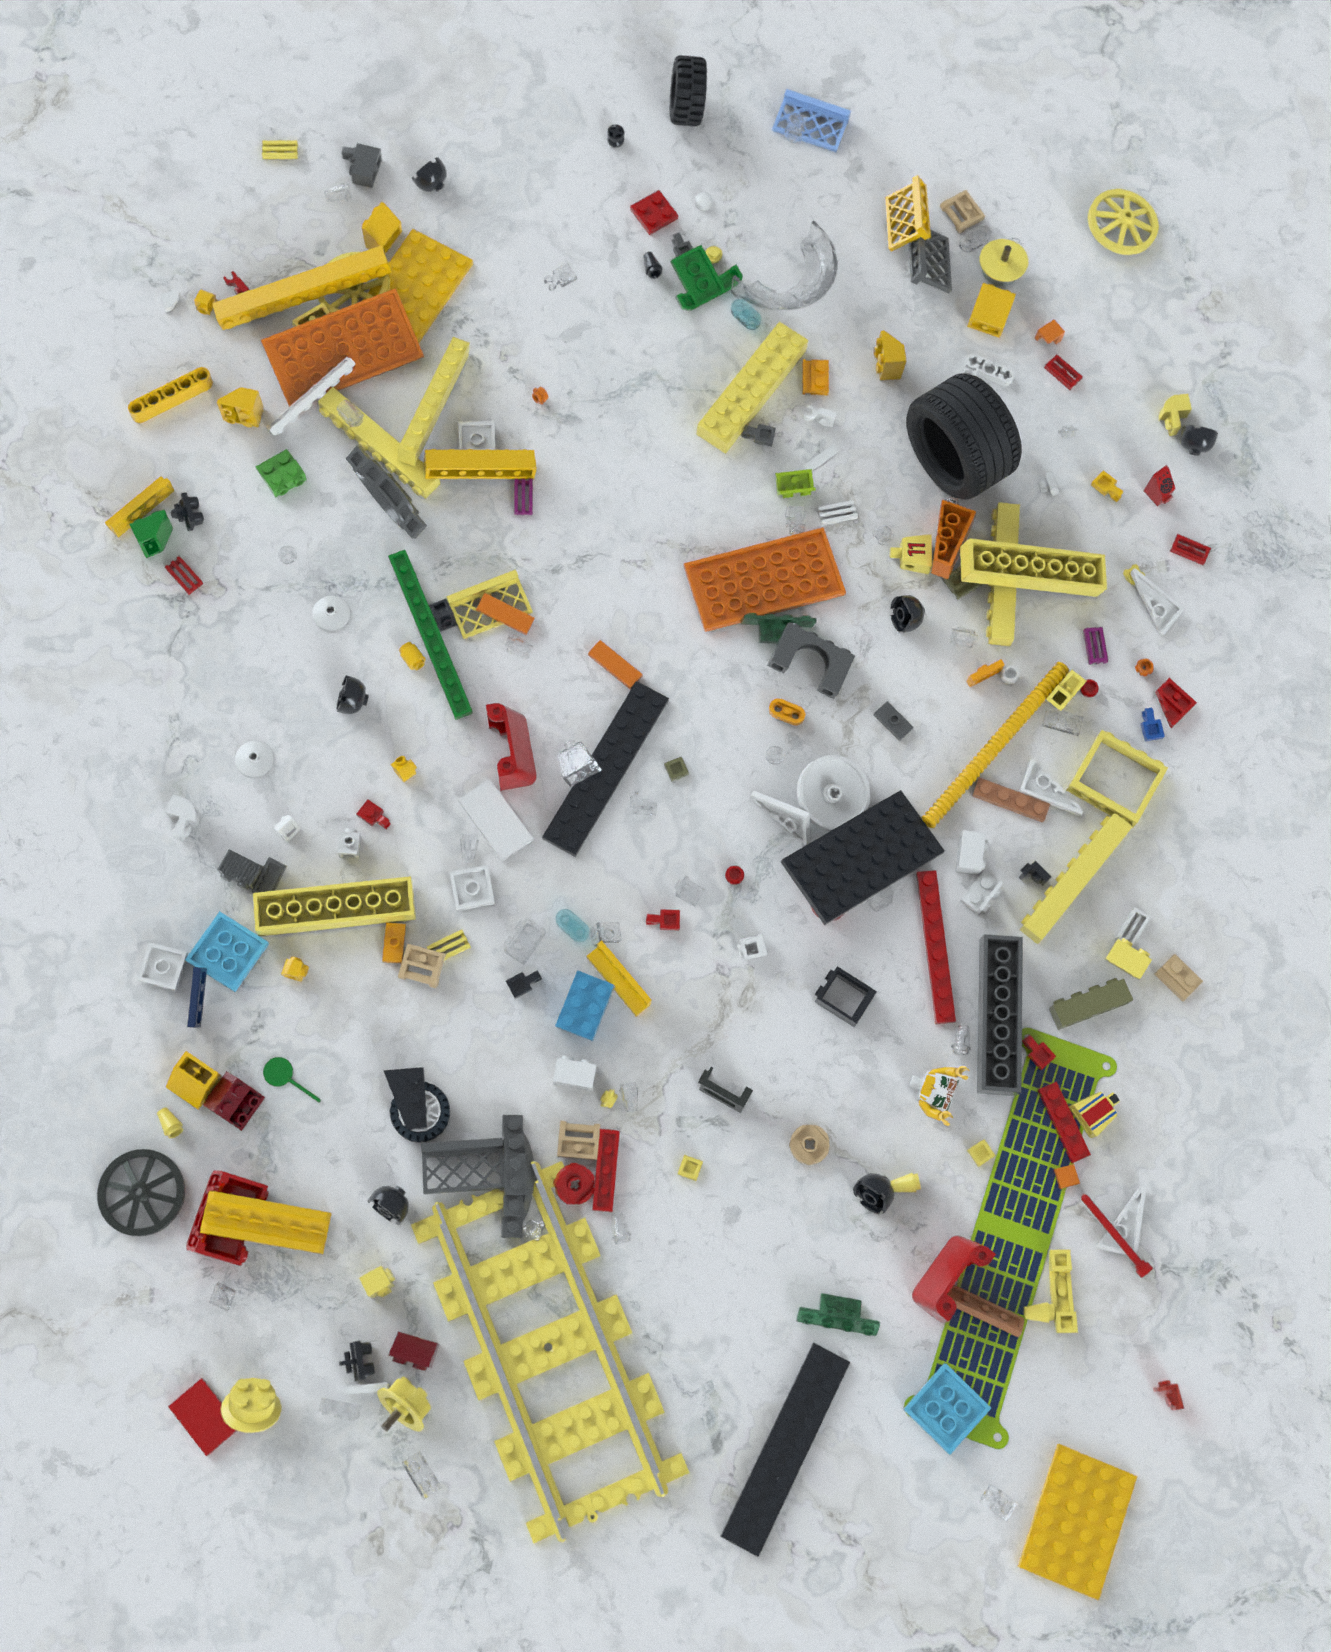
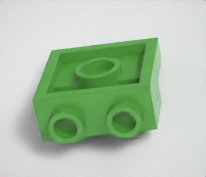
(281, 473)

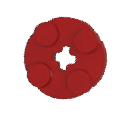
(585, 1185)

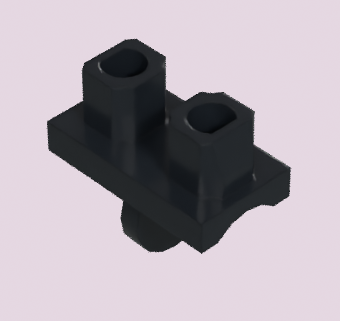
(184, 512)
(357, 1351)

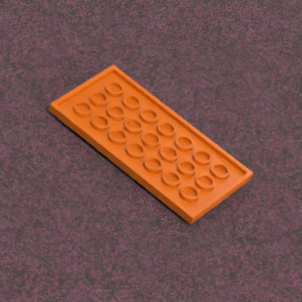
(368, 332)
(764, 579)

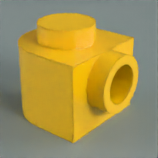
(204, 301)
(404, 768)
(294, 969)

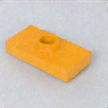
(985, 672)
(394, 943)

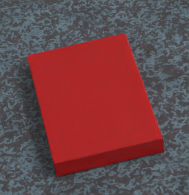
(201, 1416)

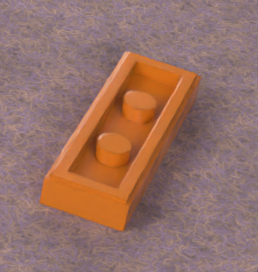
(505, 614)
(615, 664)

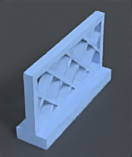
(819, 108)

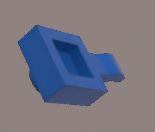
(1151, 728)

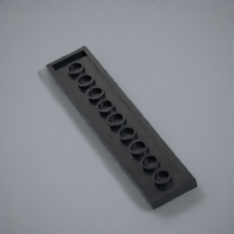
(614, 756)
(785, 1449)

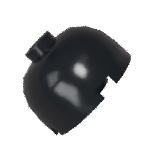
(431, 176)
(1198, 439)
(907, 613)
(351, 696)
(875, 1192)
(390, 1203)

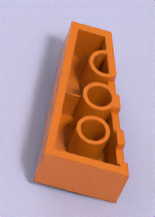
(952, 531)

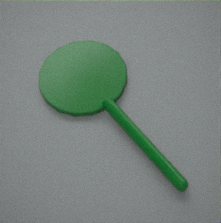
(279, 1072)

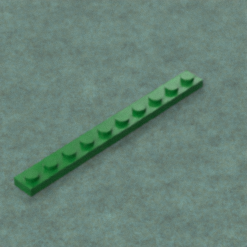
(430, 634)

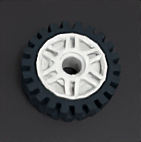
(437, 1116)

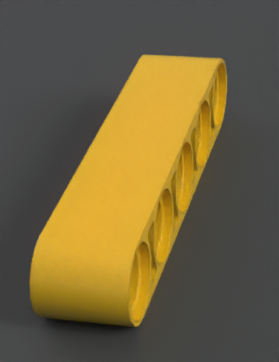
(167, 402)

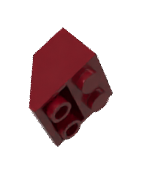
(233, 1100)
(414, 1350)

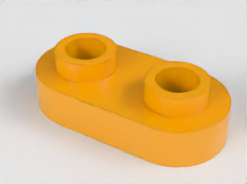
(787, 710)

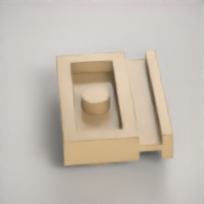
(1178, 977)

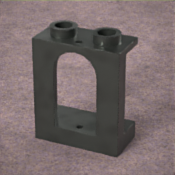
(721, 1094)

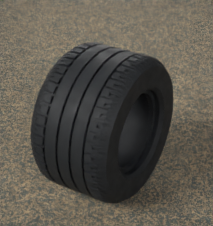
(964, 436)

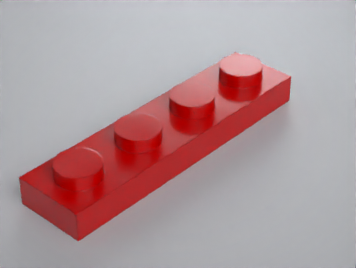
(1064, 1122)
(606, 1170)

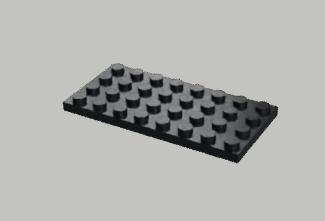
(862, 857)

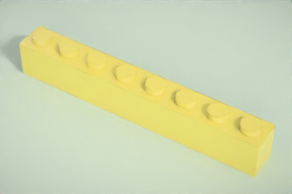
(433, 401)
(380, 444)
(1002, 598)
(1076, 877)

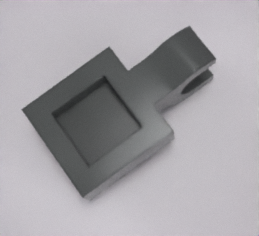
(680, 246)
(763, 434)

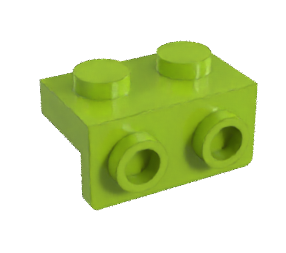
(794, 482)

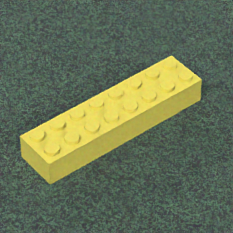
(752, 387)
(1033, 567)
(334, 906)

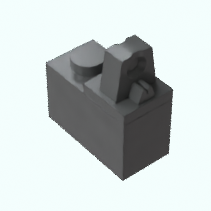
(365, 162)

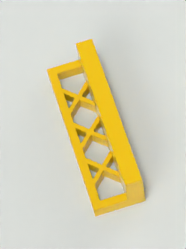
(140, 506)
(616, 974)

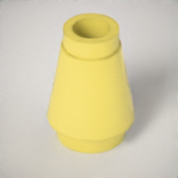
(170, 1124)
(906, 1183)
(1040, 1312)

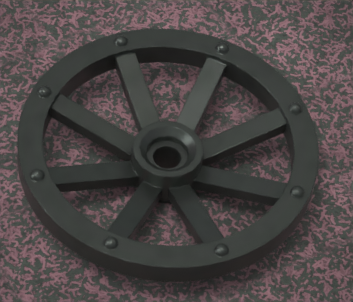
(146, 1193)

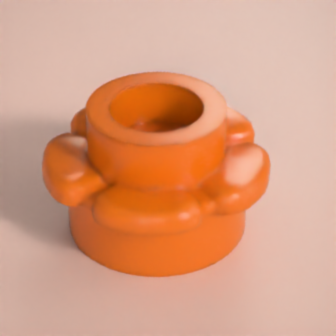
(540, 395)
(1147, 663)

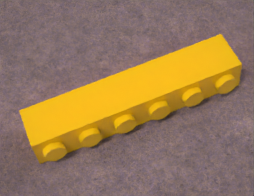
(479, 464)

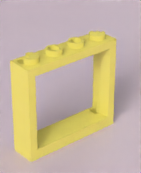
(1104, 803)

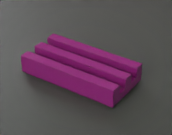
(523, 482)
(1097, 659)

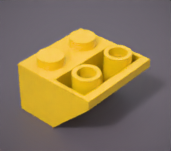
(381, 228)
(890, 357)
(241, 407)
(192, 1080)

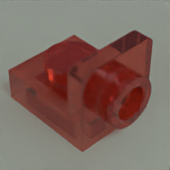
(1173, 1396)

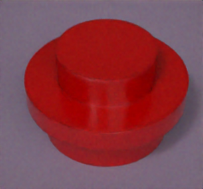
(1090, 688)
(734, 875)

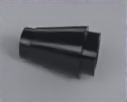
(652, 265)

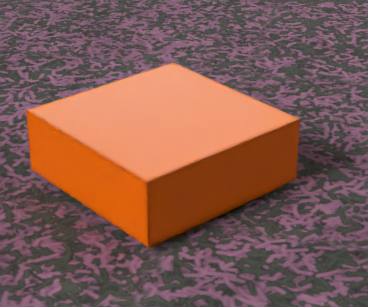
(1066, 1176)

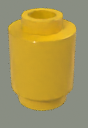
(412, 656)

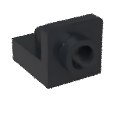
(443, 614)
(1038, 873)

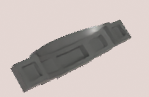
(386, 492)
(517, 1176)

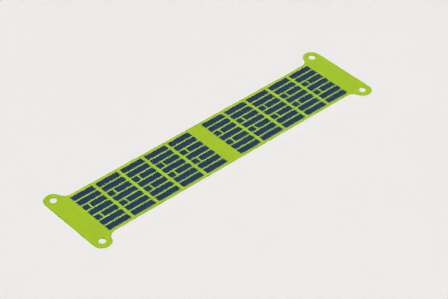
(1016, 1225)

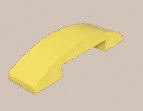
(1061, 1291)

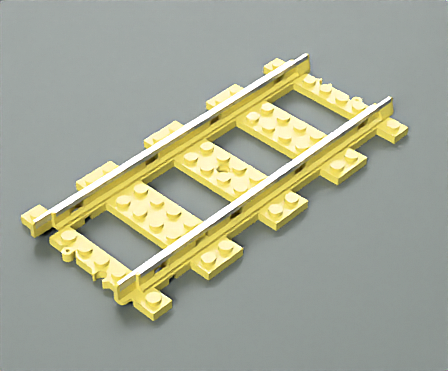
(507, 1364)

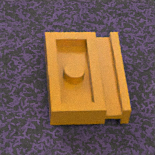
(815, 377)

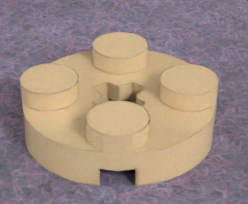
(809, 1156)

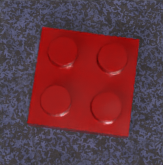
(654, 212)

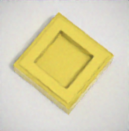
(981, 1152)
(690, 1167)

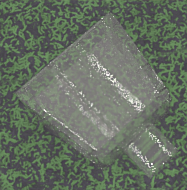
(576, 763)

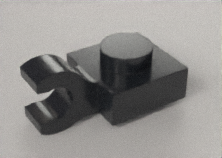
(520, 984)

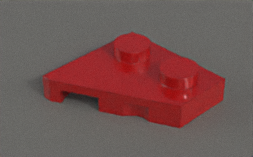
(1174, 701)

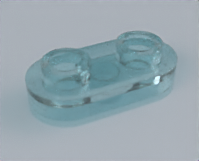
(747, 314)
(573, 925)

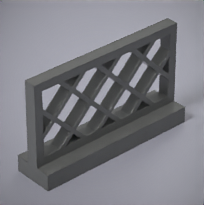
(920, 268)
(458, 1149)

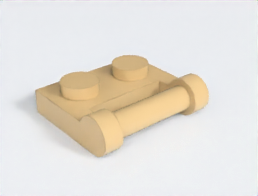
(966, 207)
(424, 959)
(578, 1147)

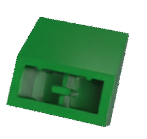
(152, 532)

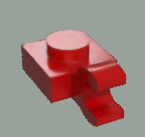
(236, 282)
(373, 814)
(667, 919)
(1039, 1054)

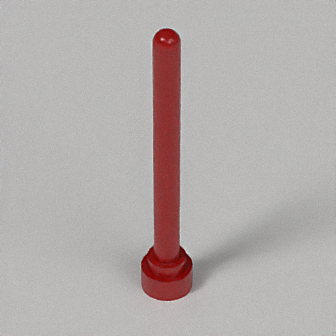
(1142, 1267)

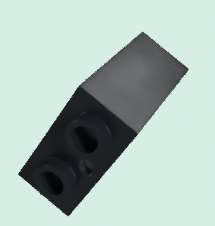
(855, 983)

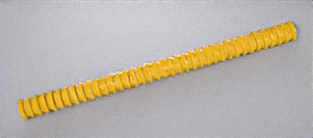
(995, 745)

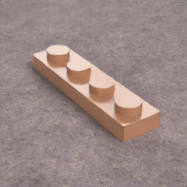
(1010, 800)
(987, 1311)

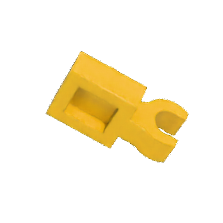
(1106, 484)

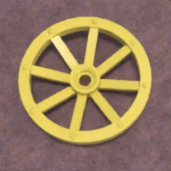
(1124, 219)
(355, 291)

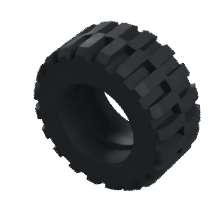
(688, 90)

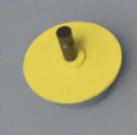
(1003, 261)

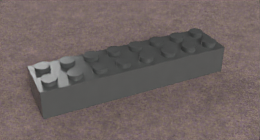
(1000, 1015)

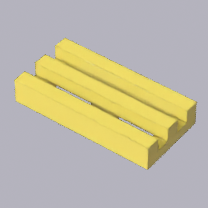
(280, 149)
(449, 938)

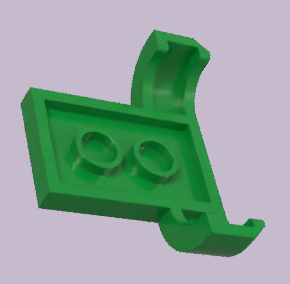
(700, 278)

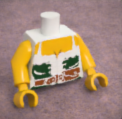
(937, 1091)

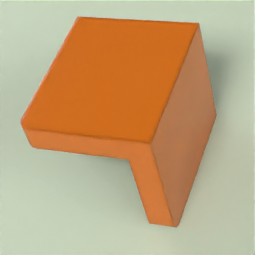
(1050, 332)

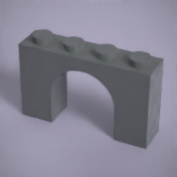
(836, 659)

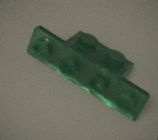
(772, 626)
(840, 1314)

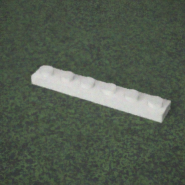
(316, 392)

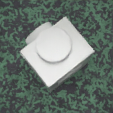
(352, 850)
(760, 949)

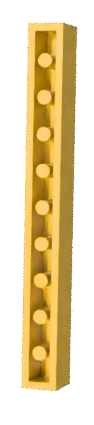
(301, 288)

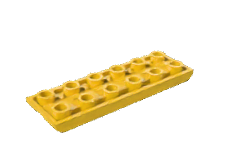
(265, 1222)

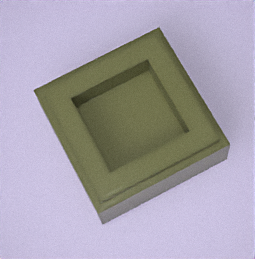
(676, 769)

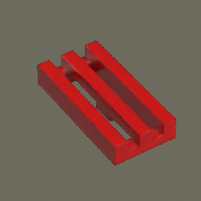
(1061, 373)
(1190, 552)
(174, 564)

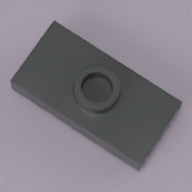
(893, 721)
(270, 876)

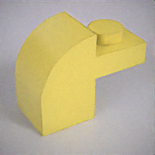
(1173, 410)
(1066, 690)

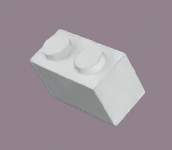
(971, 852)
(574, 1073)

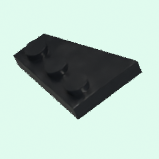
(409, 1094)

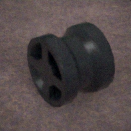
(613, 131)

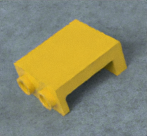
(991, 310)

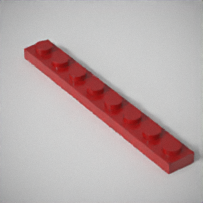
(936, 947)

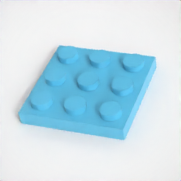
(227, 951)
(947, 1408)

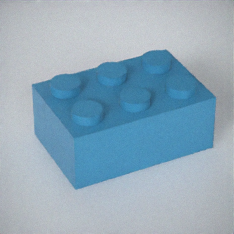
(585, 1005)

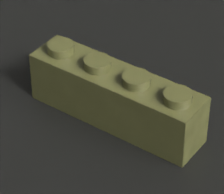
(1090, 1004)

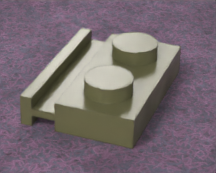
(958, 587)

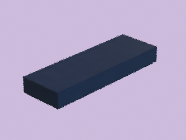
(197, 997)

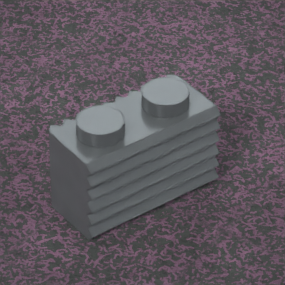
(240, 869)

